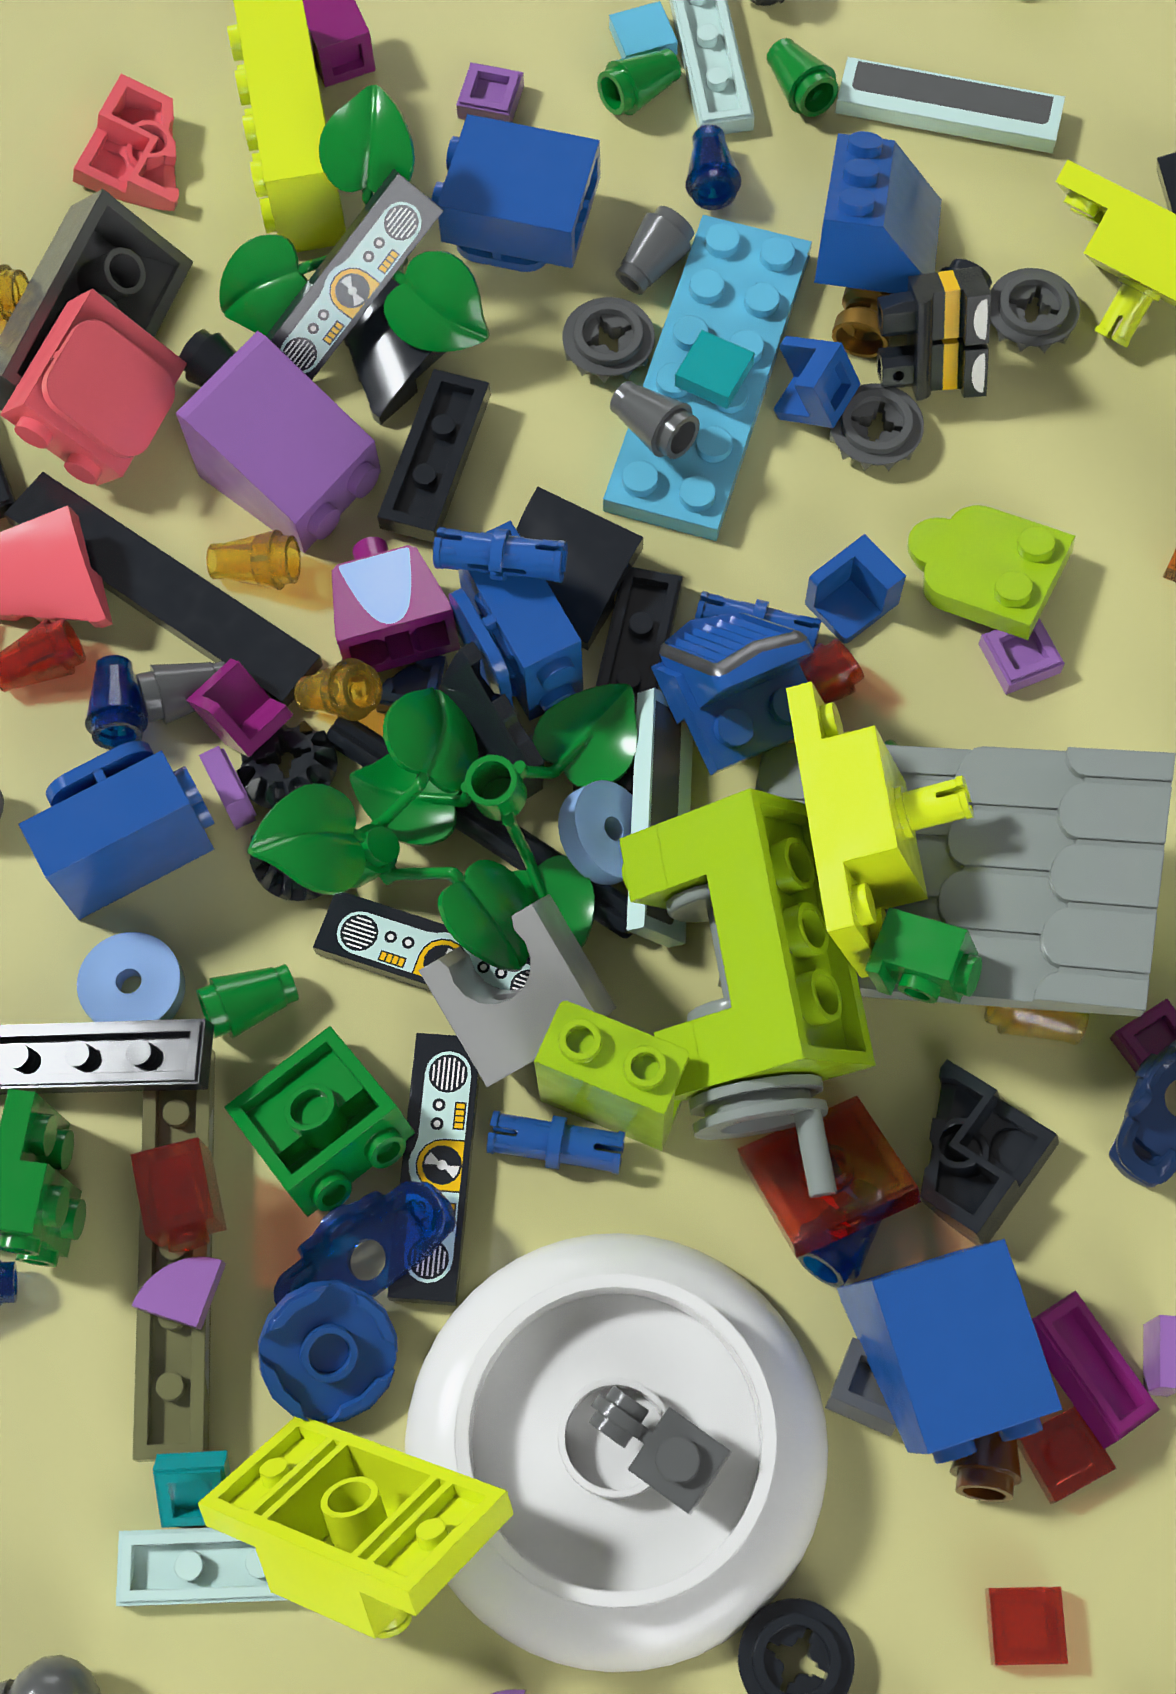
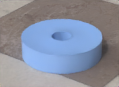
(591, 829)
(124, 957)

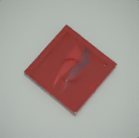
(866, 1174)

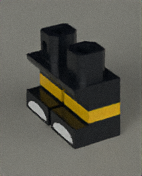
(945, 331)

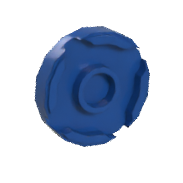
(327, 1351)

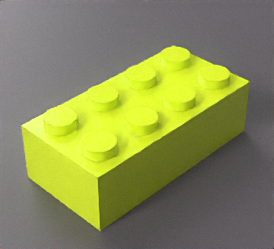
(284, 122)

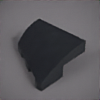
(384, 361)
(596, 558)
(490, 714)
(980, 1155)

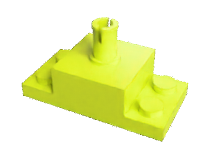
(1131, 242)
(863, 822)
(354, 1524)

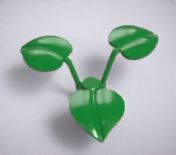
(437, 296)
(584, 735)
(317, 846)

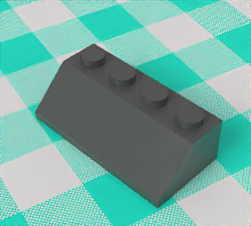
(97, 249)

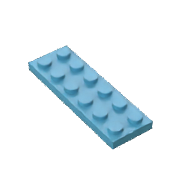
(743, 290)

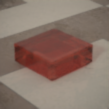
(1026, 1626)

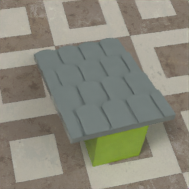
(1046, 875)

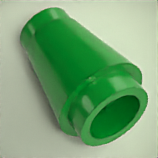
(802, 78)
(636, 80)
(246, 998)

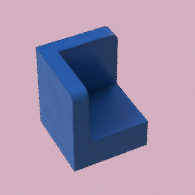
(821, 382)
(854, 589)

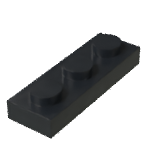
(434, 455)

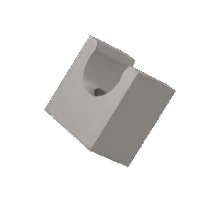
(508, 1026)

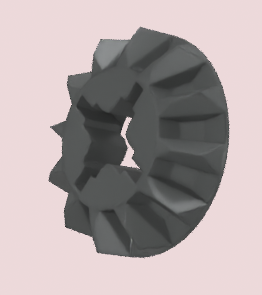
(1057, 308)
(619, 320)
(901, 426)

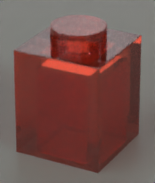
(178, 1194)

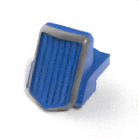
(731, 684)

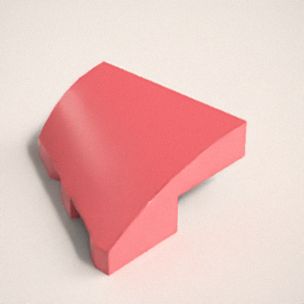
(132, 148)
(49, 572)

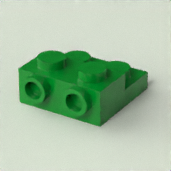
(321, 1122)
(36, 1202)

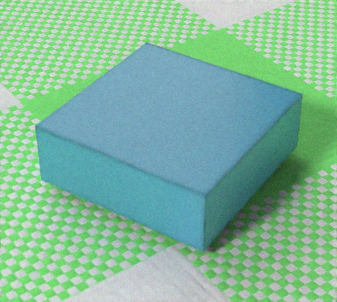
(642, 30)

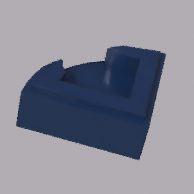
(415, 677)

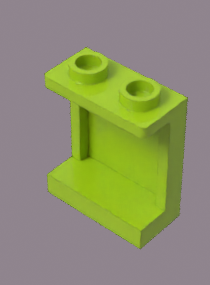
(610, 1074)

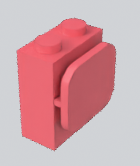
(95, 390)

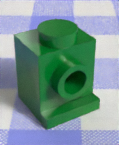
(923, 958)

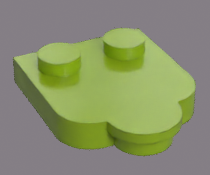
(990, 566)

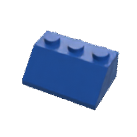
(876, 217)

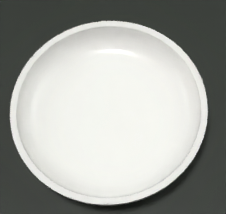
(595, 1557)

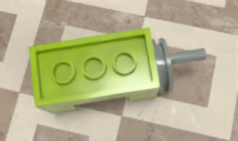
(787, 988)

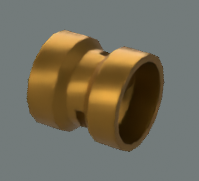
(858, 323)

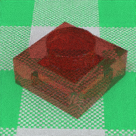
(1065, 1455)

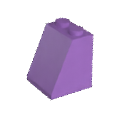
(278, 443)

